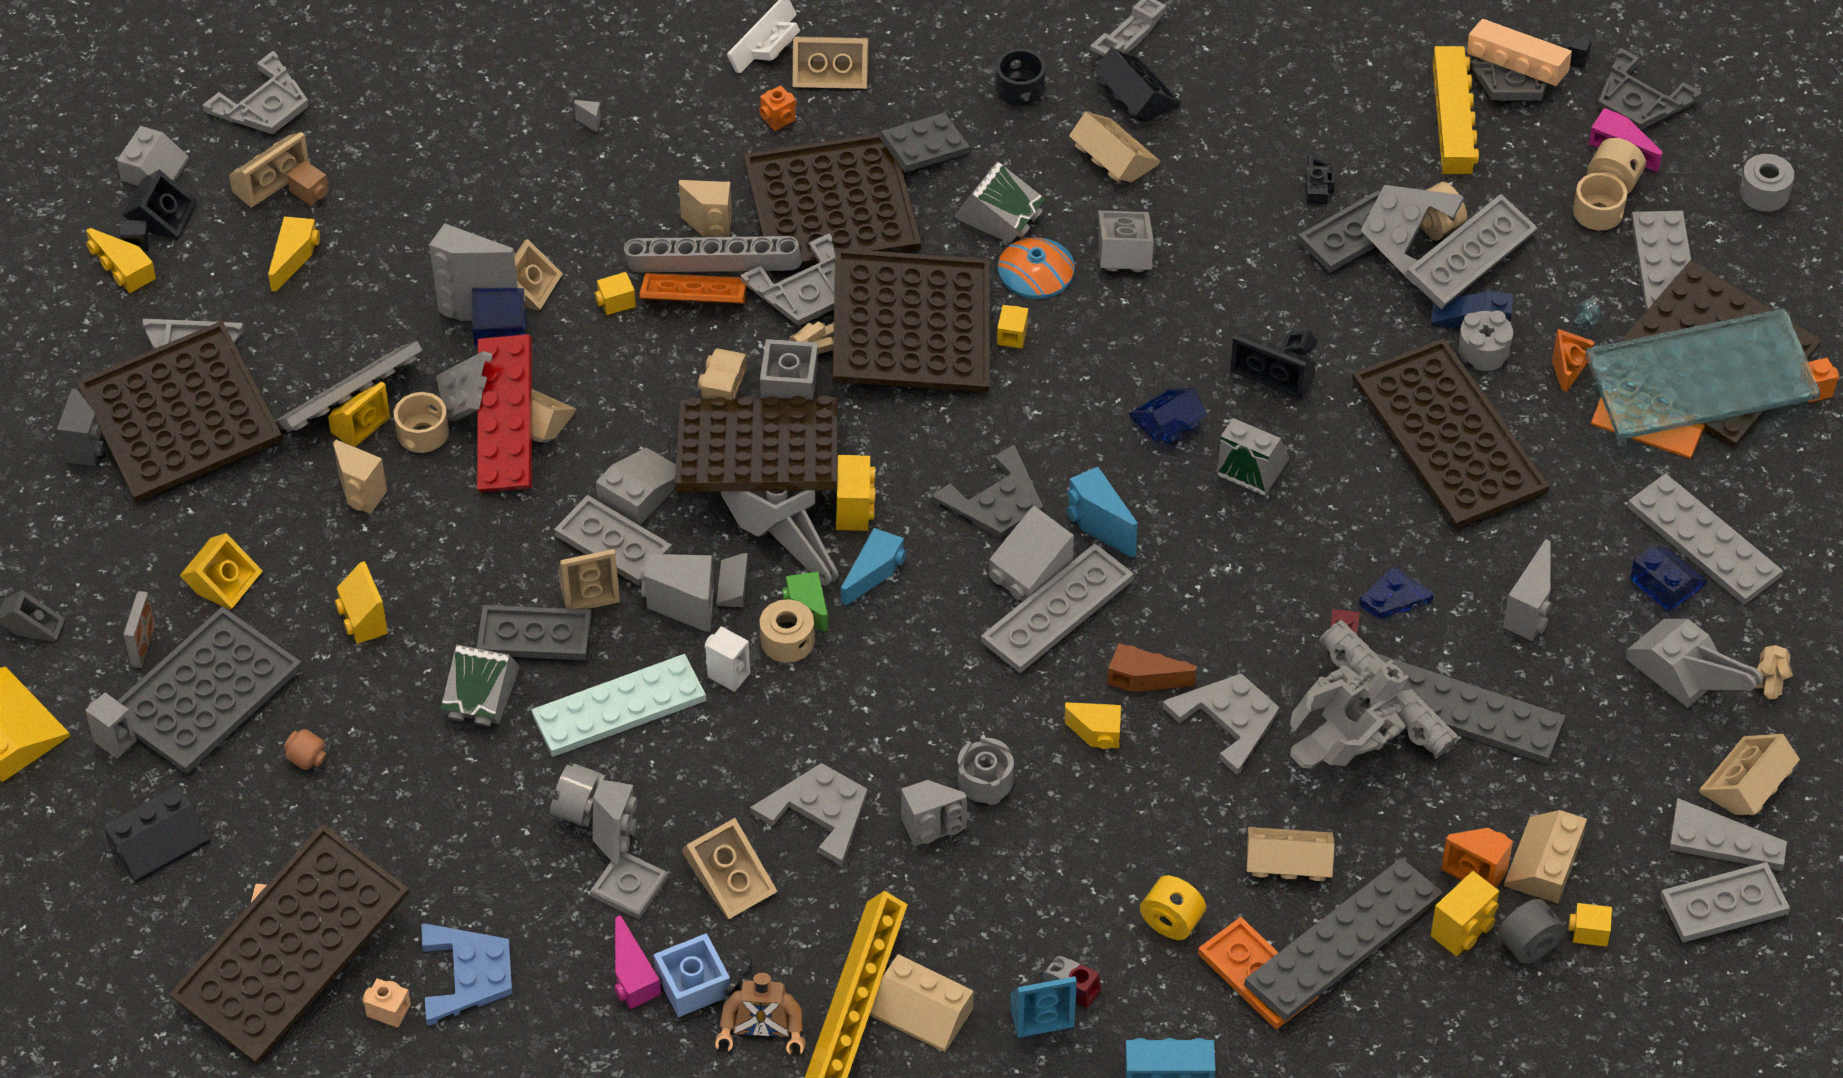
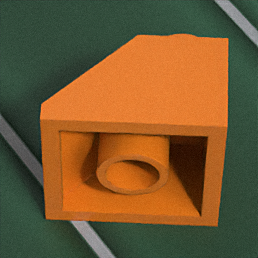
(1477, 851)

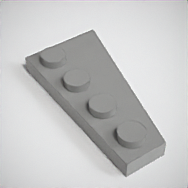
(1718, 837)

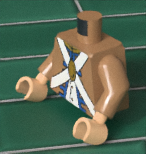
(762, 1010)

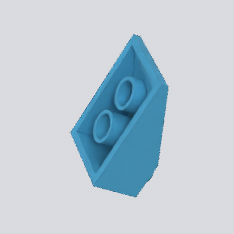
(1101, 511)
(1044, 1007)

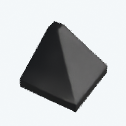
(1299, 341)

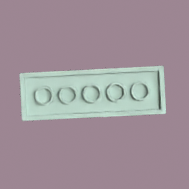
(618, 705)

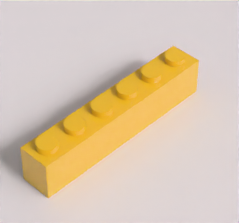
(1453, 110)

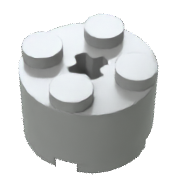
(1485, 340)
(985, 771)
(576, 794)

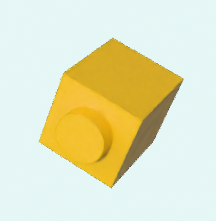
(615, 293)
(1012, 326)
(1591, 924)

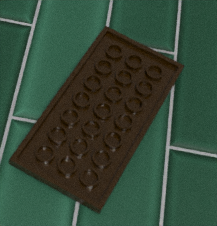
(1450, 433)
(289, 943)

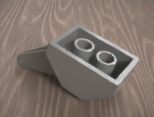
(786, 519)
(1687, 662)

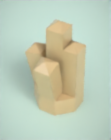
(817, 334)
(1774, 669)

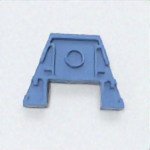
(480, 969)

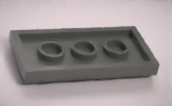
(1340, 236)
(535, 632)

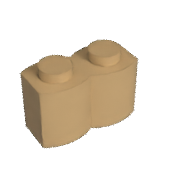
(723, 374)

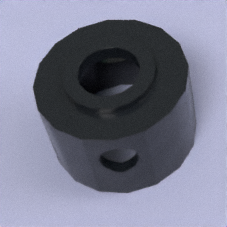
(1030, 71)

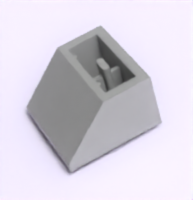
(932, 811)
(613, 818)

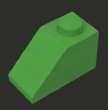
(808, 590)

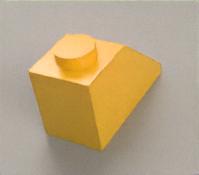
(1095, 723)

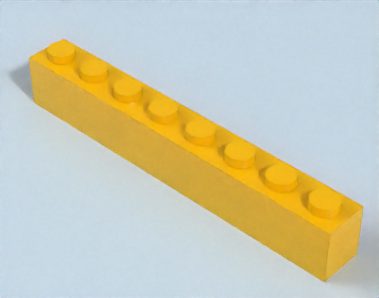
(857, 987)

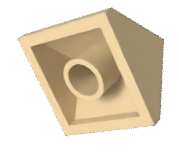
(535, 275)

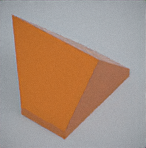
(1569, 357)

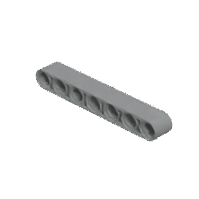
(712, 254)

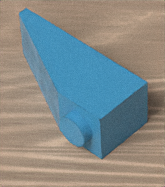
(874, 564)

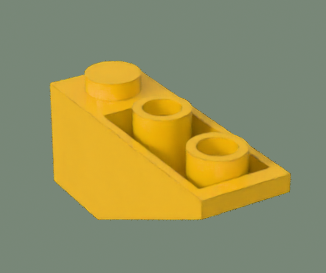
(126, 261)

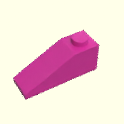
(1615, 125)
(634, 974)

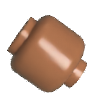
(305, 749)

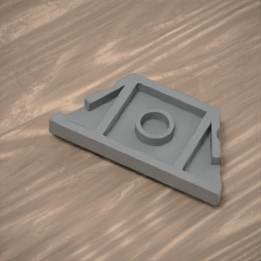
(165, 331)
(463, 386)

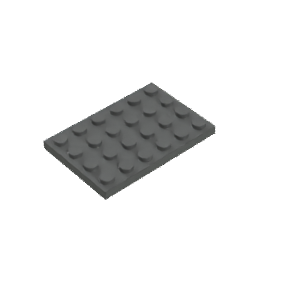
(207, 689)

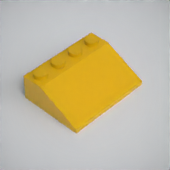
(25, 726)

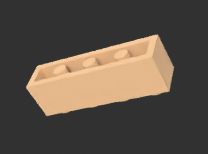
(1519, 52)

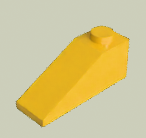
(292, 249)

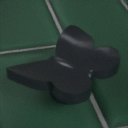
(736, 984)

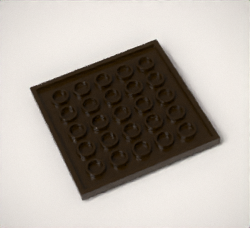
(836, 189)
(1700, 299)
(911, 320)
(179, 411)
(757, 444)

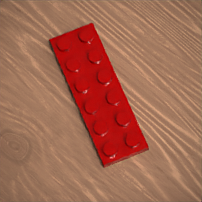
(505, 415)

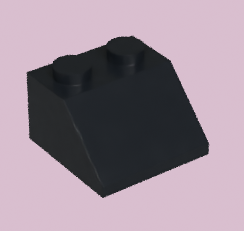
(160, 204)

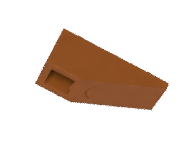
(1146, 671)

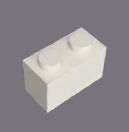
(727, 658)

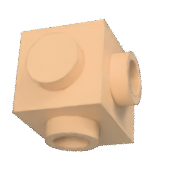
(386, 1002)

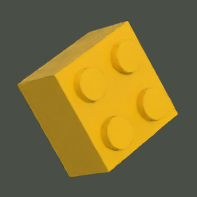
(854, 493)
(1465, 914)

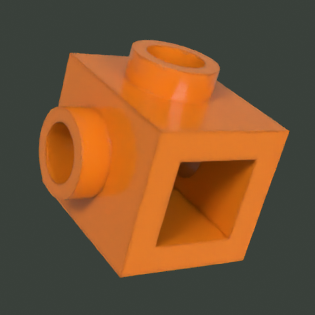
(778, 107)

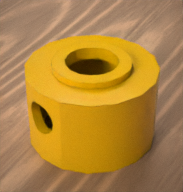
(1183, 916)

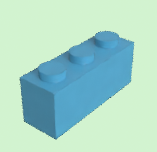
(1170, 1058)

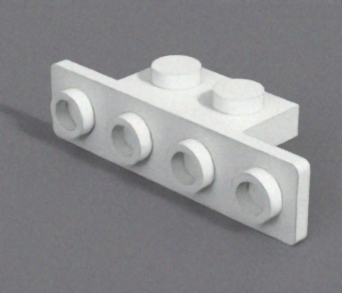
(766, 36)

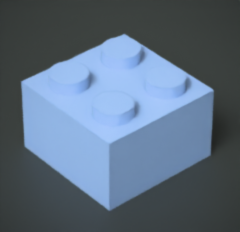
(692, 975)

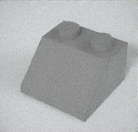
(149, 152)

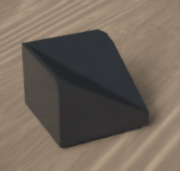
(1580, 50)
(135, 233)

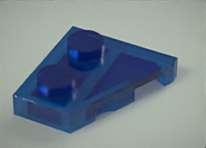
(1394, 594)

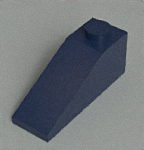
(1454, 313)

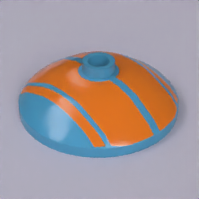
(1036, 268)

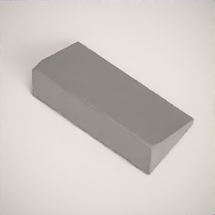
(732, 581)

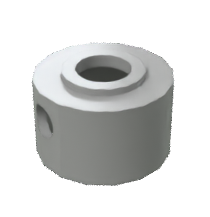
(1763, 192)

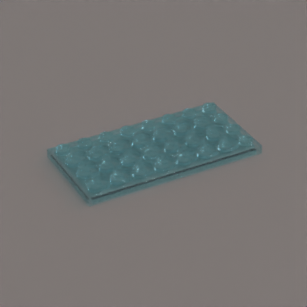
(1702, 374)

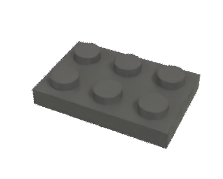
(924, 142)

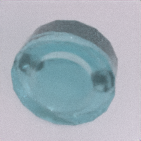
(1588, 312)

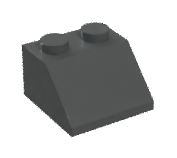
(80, 432)

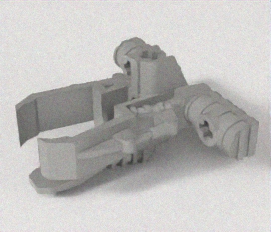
(1361, 703)

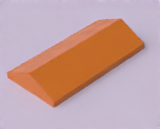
(693, 288)
(1677, 441)

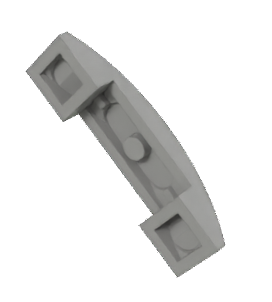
(1133, 30)

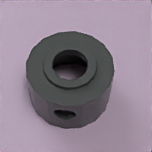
(1531, 931)

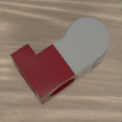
(1087, 980)

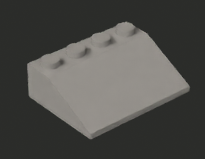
(465, 263)

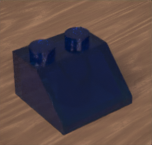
(498, 312)
(1170, 414)
(1665, 576)

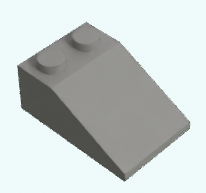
(1125, 240)
(637, 484)
(1529, 598)

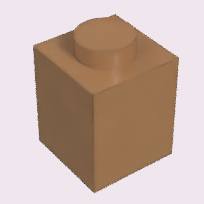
(307, 183)

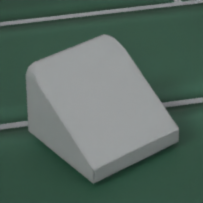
(588, 113)

